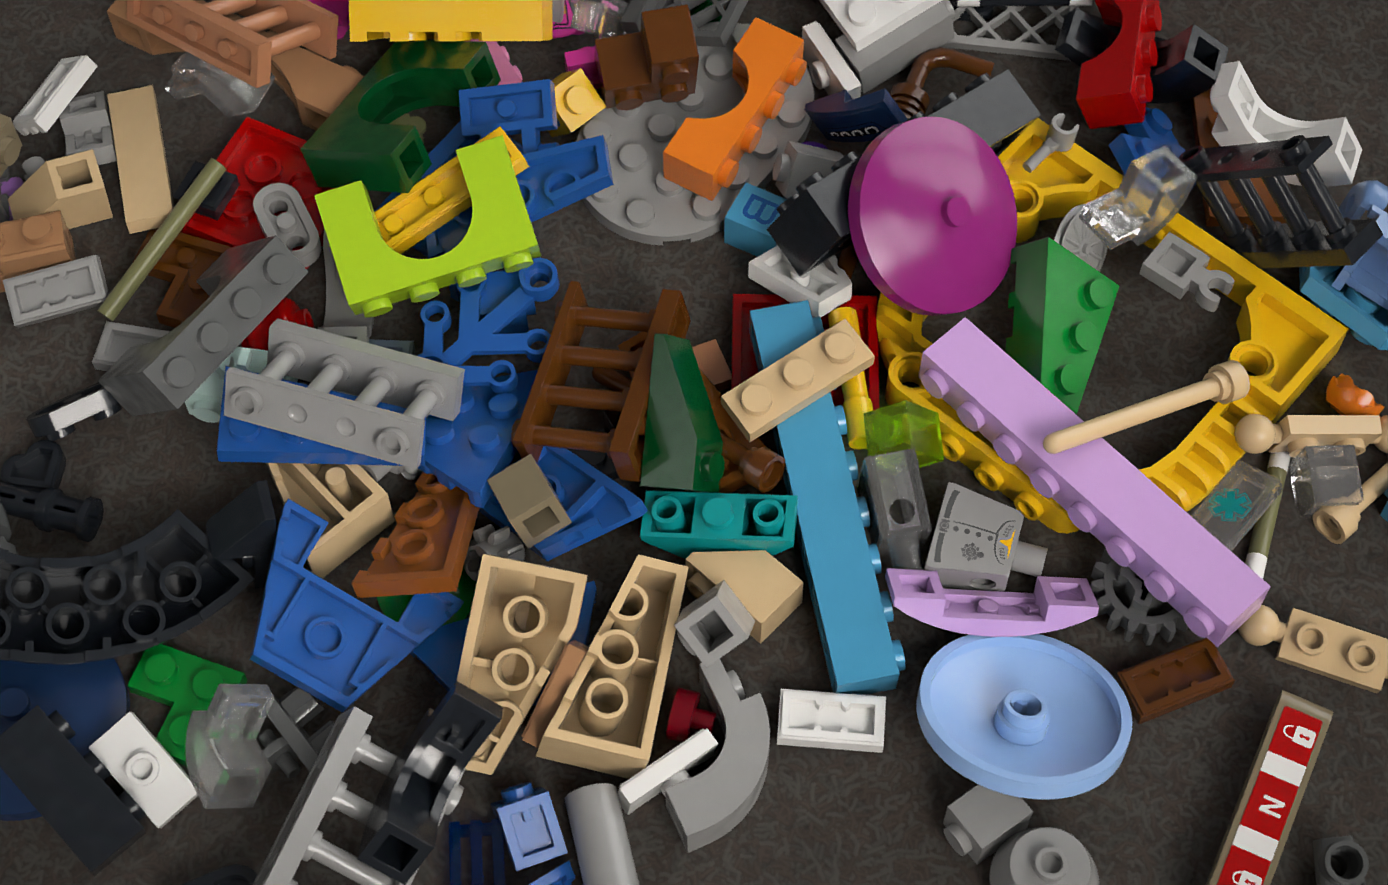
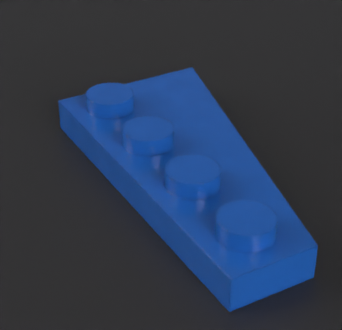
(551, 182)
(254, 443)

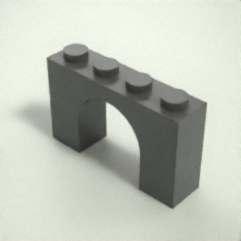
(242, 292)

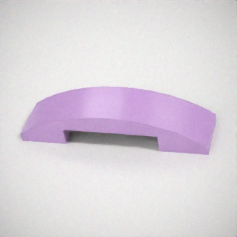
(1052, 606)

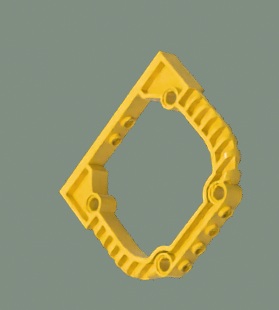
(1280, 336)

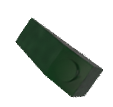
(681, 429)

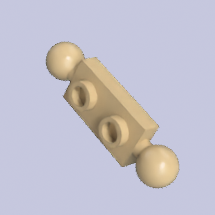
(1294, 432)
(1322, 646)

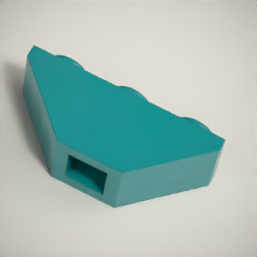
(718, 522)

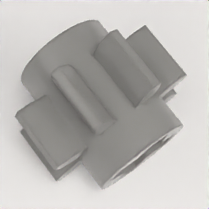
(492, 542)

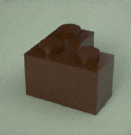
(649, 63)

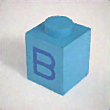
(749, 218)

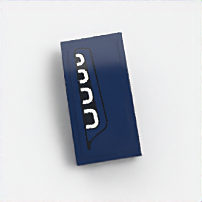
(854, 119)

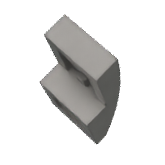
(89, 127)

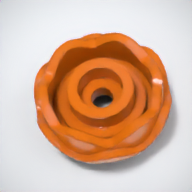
(1350, 399)

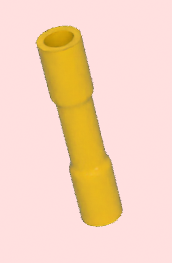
(854, 390)

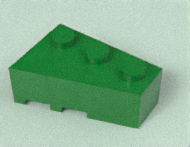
(1058, 317)

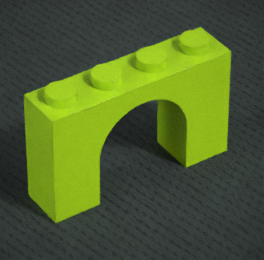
(379, 276)

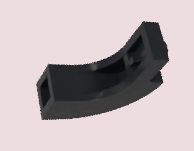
(1185, 62)
(412, 798)

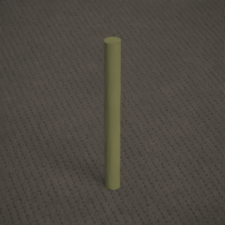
(161, 240)

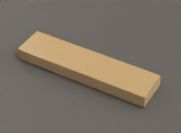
(140, 158)

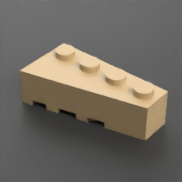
(618, 690)

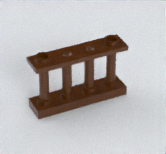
(548, 391)

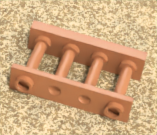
(237, 44)

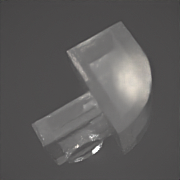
(226, 92)
(1143, 203)
(223, 747)

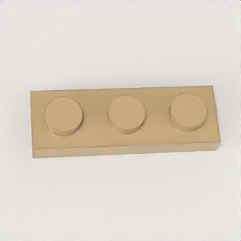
(797, 380)

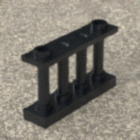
(1269, 243)

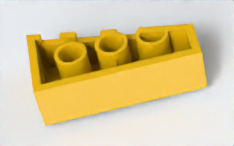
(450, 20)

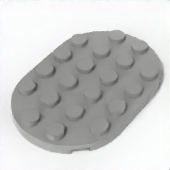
(656, 210)

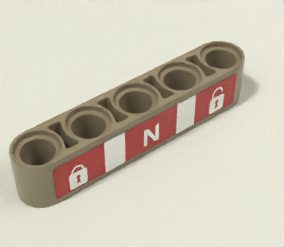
(1271, 793)

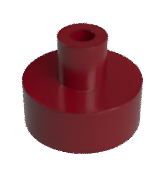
(687, 716)

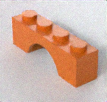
(708, 150)

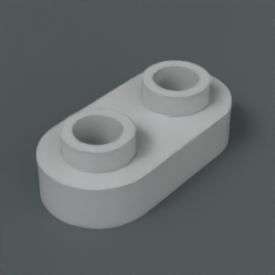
(294, 226)

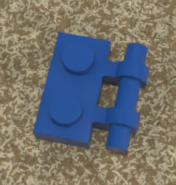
(514, 107)

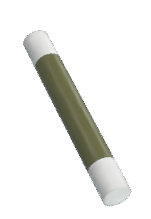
(1264, 527)

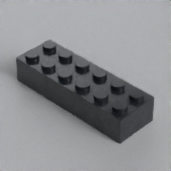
(816, 219)

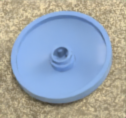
(1024, 715)

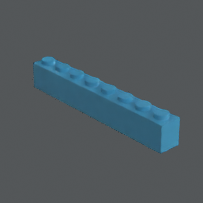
(830, 521)

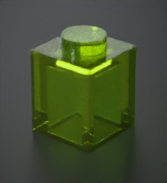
(904, 428)

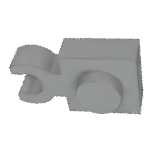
(1182, 268)

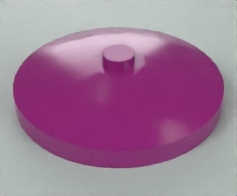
(932, 216)

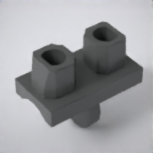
(289, 717)

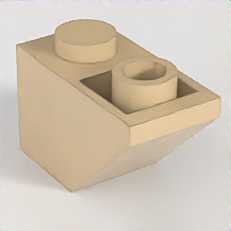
(66, 185)
(756, 578)

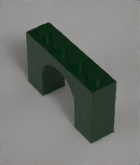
(358, 135)

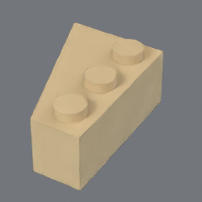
(344, 498)

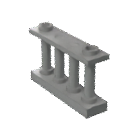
(351, 367)
(326, 791)

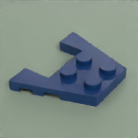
(324, 635)

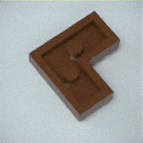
(182, 265)

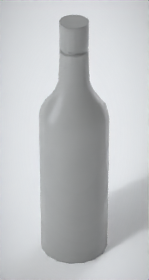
(600, 836)

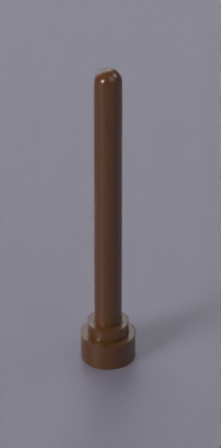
(759, 466)

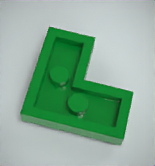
(182, 683)

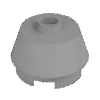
(1043, 858)

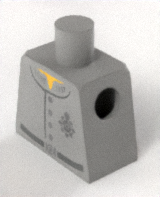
(979, 543)

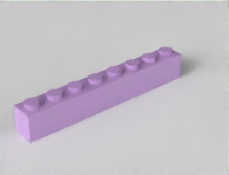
(1093, 484)

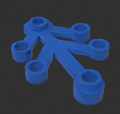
(481, 336)

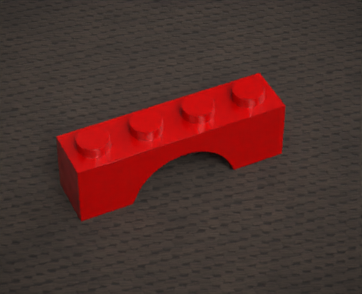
(1118, 81)

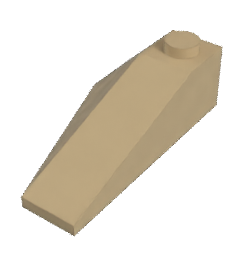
(514, 640)

